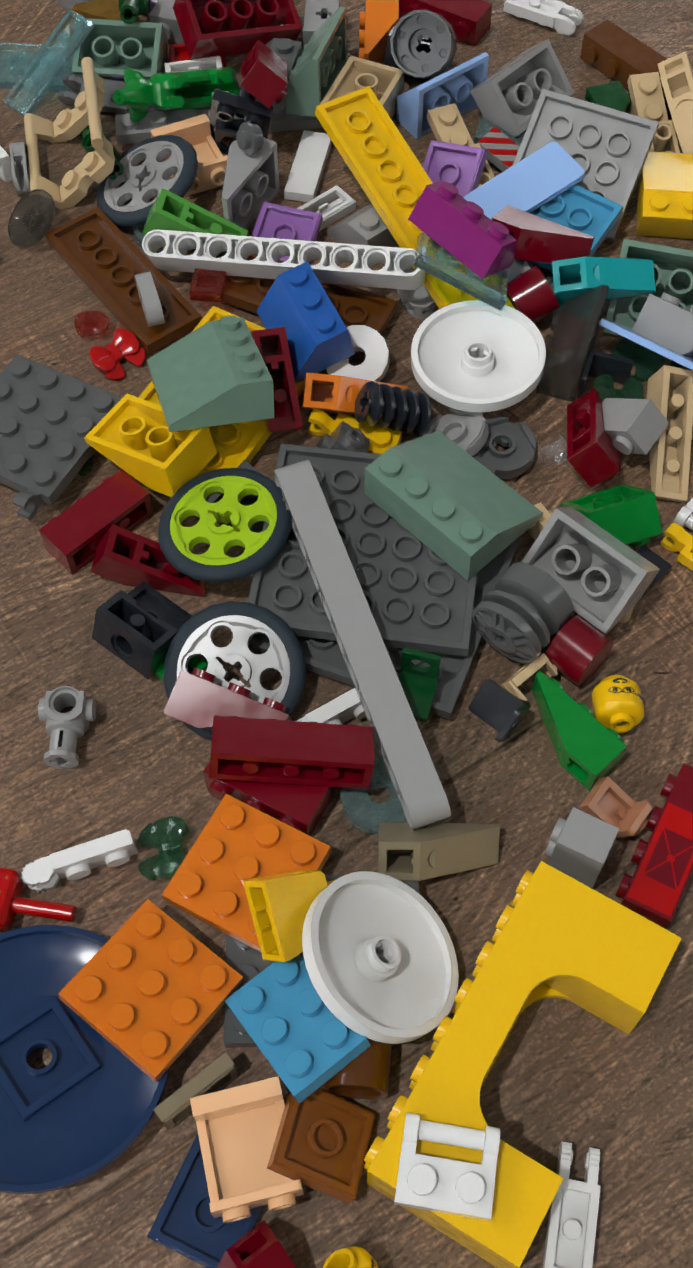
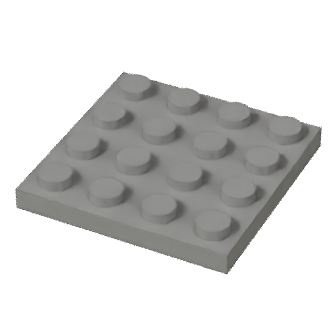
(600, 139)

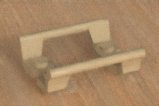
(67, 126)

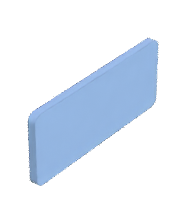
(529, 182)
(664, 351)

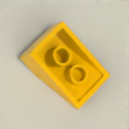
(666, 196)
(140, 443)

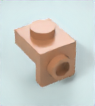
(616, 807)

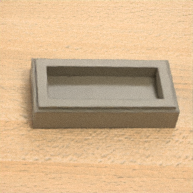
(209, 1080)

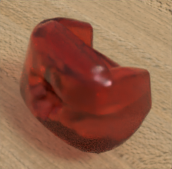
(91, 323)

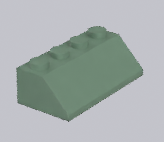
(317, 66)

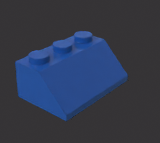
(311, 322)

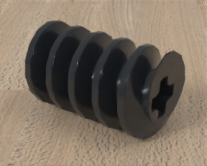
(393, 408)

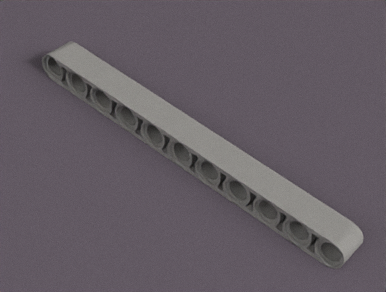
(363, 648)

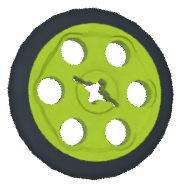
(214, 564)

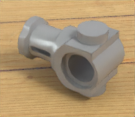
(65, 727)

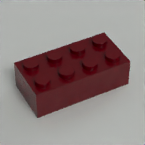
(234, 25)

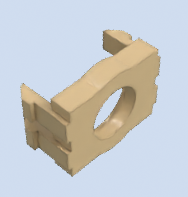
(516, 679)

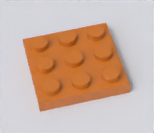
(232, 848)
(151, 989)

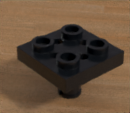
(233, 110)

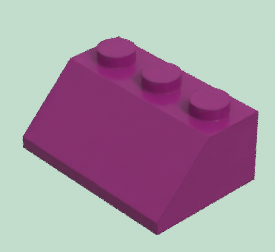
(464, 229)

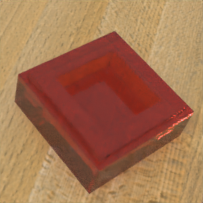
(208, 285)

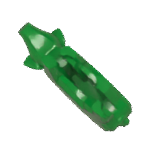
(173, 90)

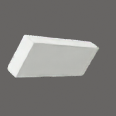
(308, 166)

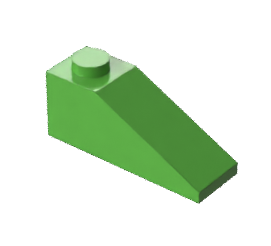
(179, 214)

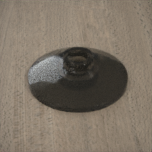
(31, 218)

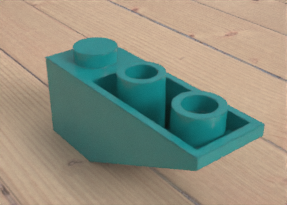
(622, 275)

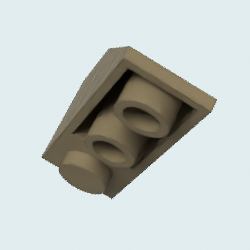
(435, 849)

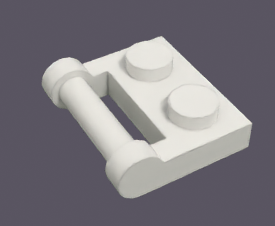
(446, 1183)

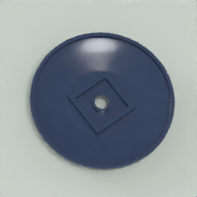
(89, 1099)

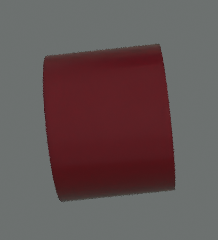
(532, 295)
(579, 650)

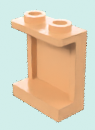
(209, 157)
(236, 1144)

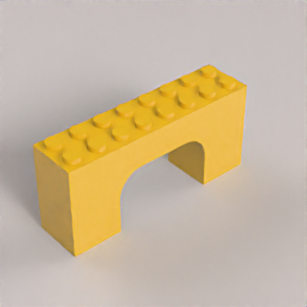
(551, 945)

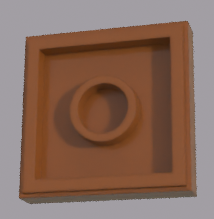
(323, 1143)

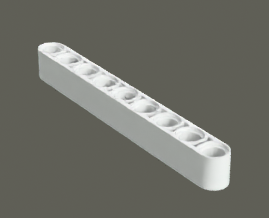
(272, 249)

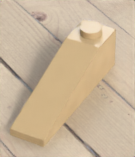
(670, 455)

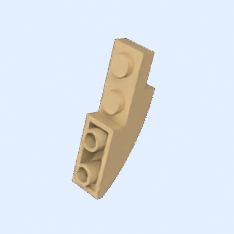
(678, 90)
(649, 103)
(450, 128)

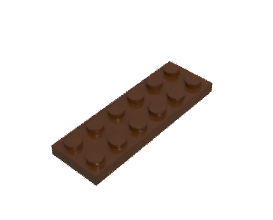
(108, 266)
(352, 303)

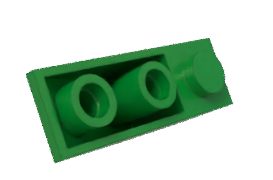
(580, 741)

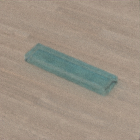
(48, 63)

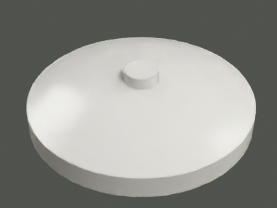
(478, 356)
(380, 957)

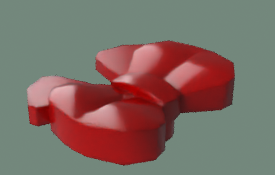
(123, 346)

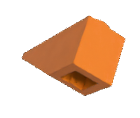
(375, 26)
(334, 392)

